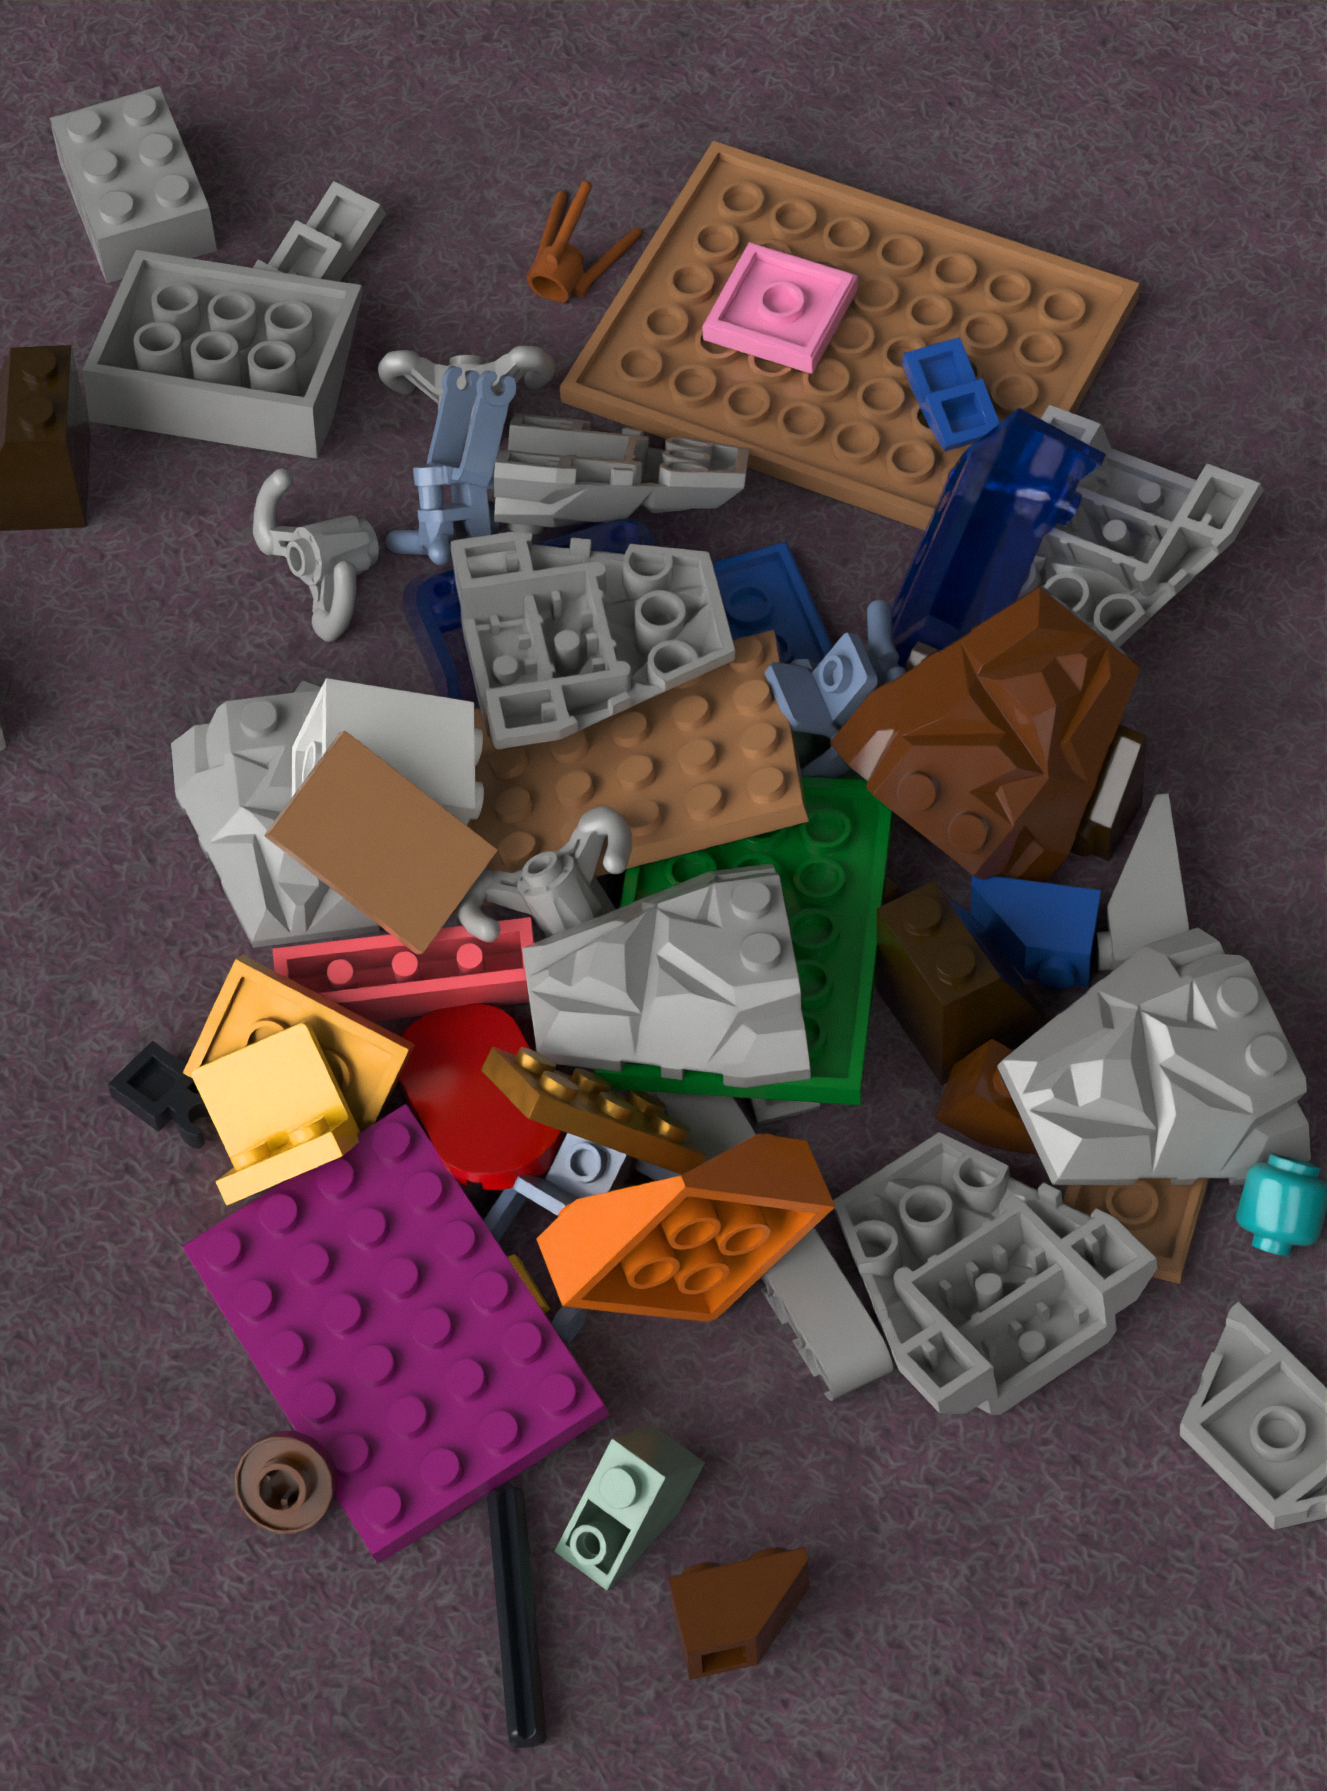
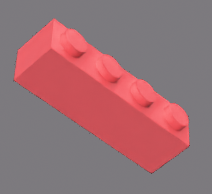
(391, 982)

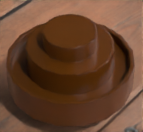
(285, 1471)

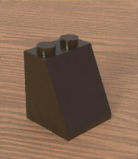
(42, 441)
(949, 980)

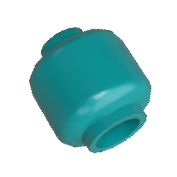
(1283, 1204)

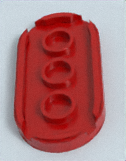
(461, 1109)

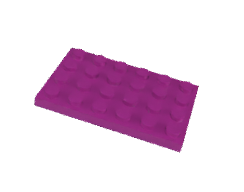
(395, 1333)

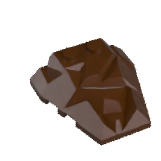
(997, 737)

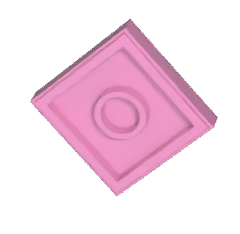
(780, 307)

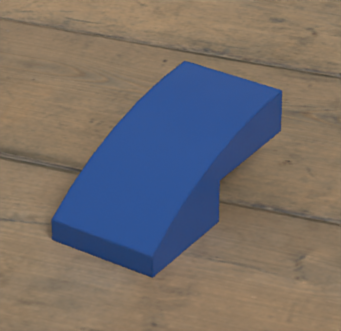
(949, 394)

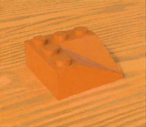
(688, 1239)

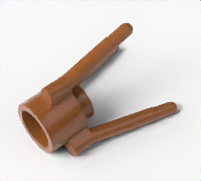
(558, 264)

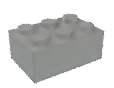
(133, 181)

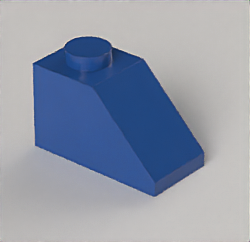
(1040, 927)

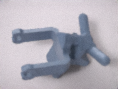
(470, 510)
(827, 694)
(576, 1173)

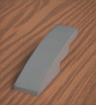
(330, 238)

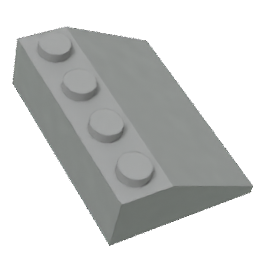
(222, 353)

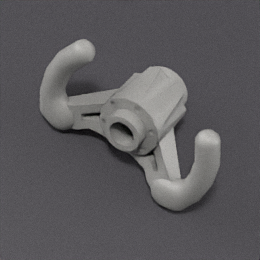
(406, 369)
(320, 553)
(553, 884)

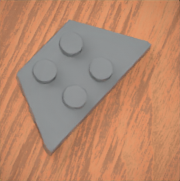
(1262, 1423)

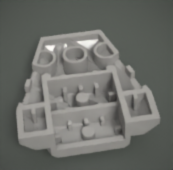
(572, 476)
(1135, 534)
(581, 631)
(233, 787)
(677, 984)
(1162, 1073)
(984, 1276)

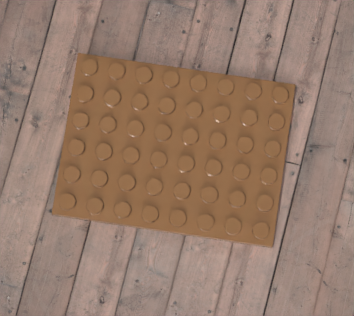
(854, 425)

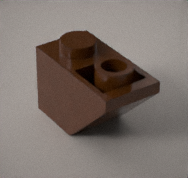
(980, 1103)
(736, 1609)

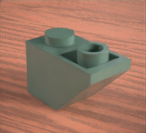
(628, 1503)

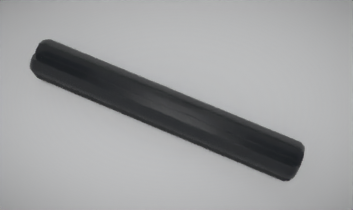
(516, 1618)

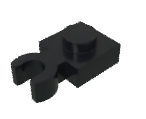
(160, 1092)

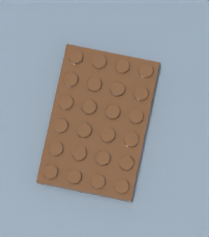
(680, 767)

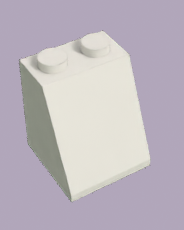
(415, 733)

